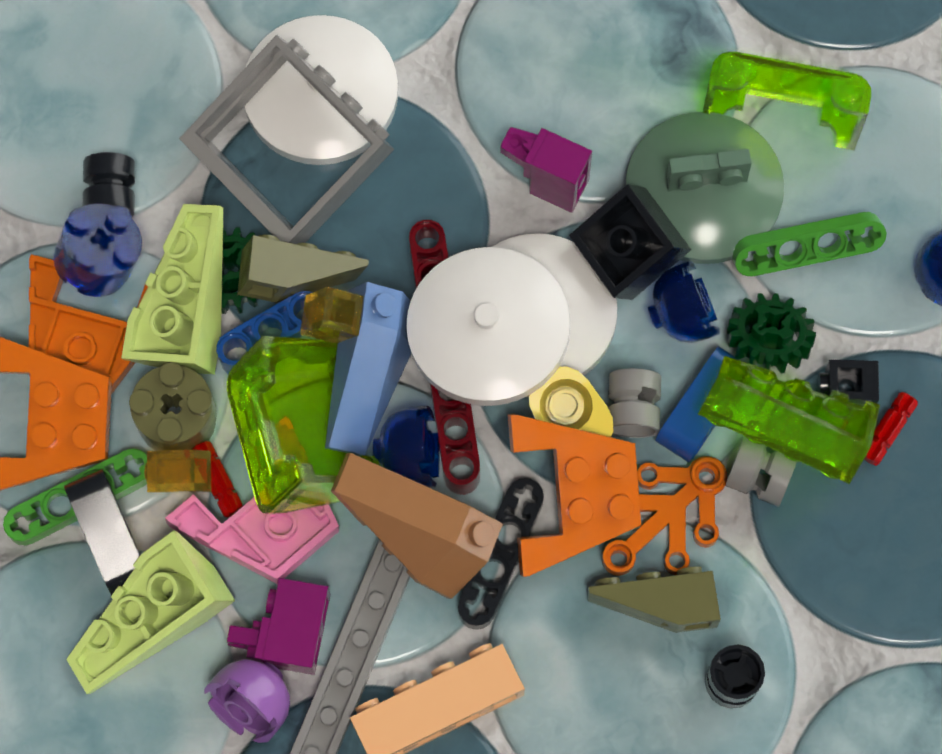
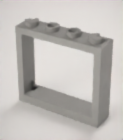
(237, 95)

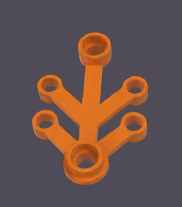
(672, 511)

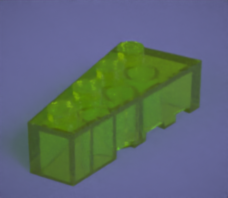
(791, 417)

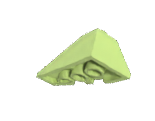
(183, 297)

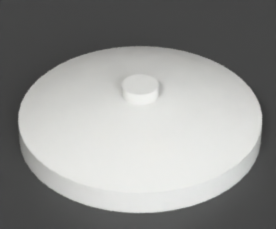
(297, 118)
(588, 300)
(488, 326)

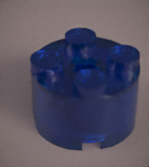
(98, 249)

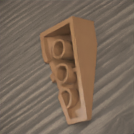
(427, 531)

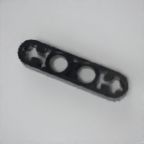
(503, 554)

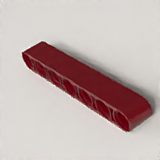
(446, 412)

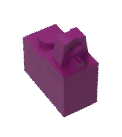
(553, 163)
(293, 632)

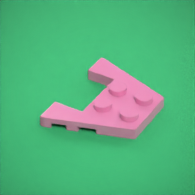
(259, 541)

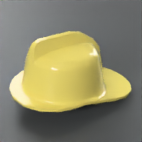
(571, 402)

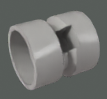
(634, 399)
(746, 476)

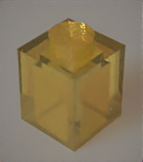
(332, 315)
(178, 471)

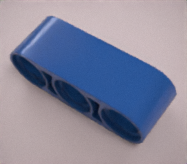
(247, 334)
(685, 429)

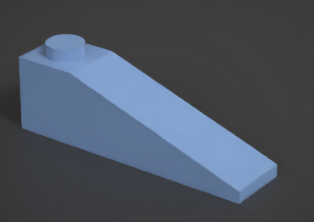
(368, 369)

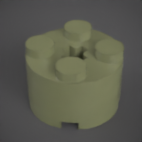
(167, 388)

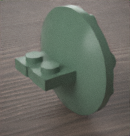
(710, 181)

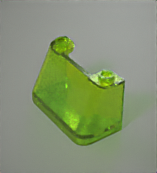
(838, 91)
(281, 417)

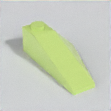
(158, 604)

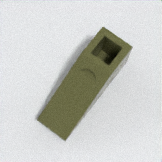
(280, 269)
(670, 602)

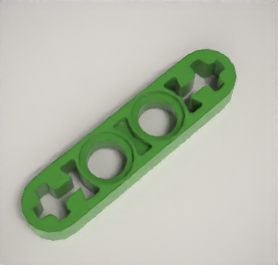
(808, 249)
(43, 500)

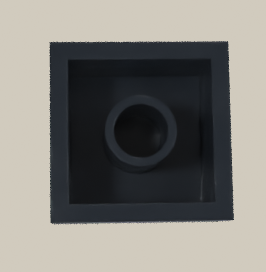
(629, 242)

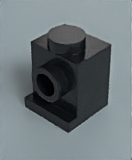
(858, 374)

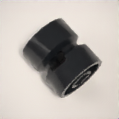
(109, 180)
(734, 676)

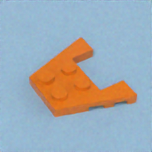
(73, 333)
(65, 415)
(593, 490)

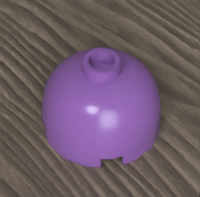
(250, 698)

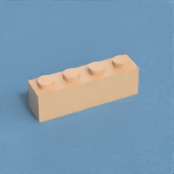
(438, 704)

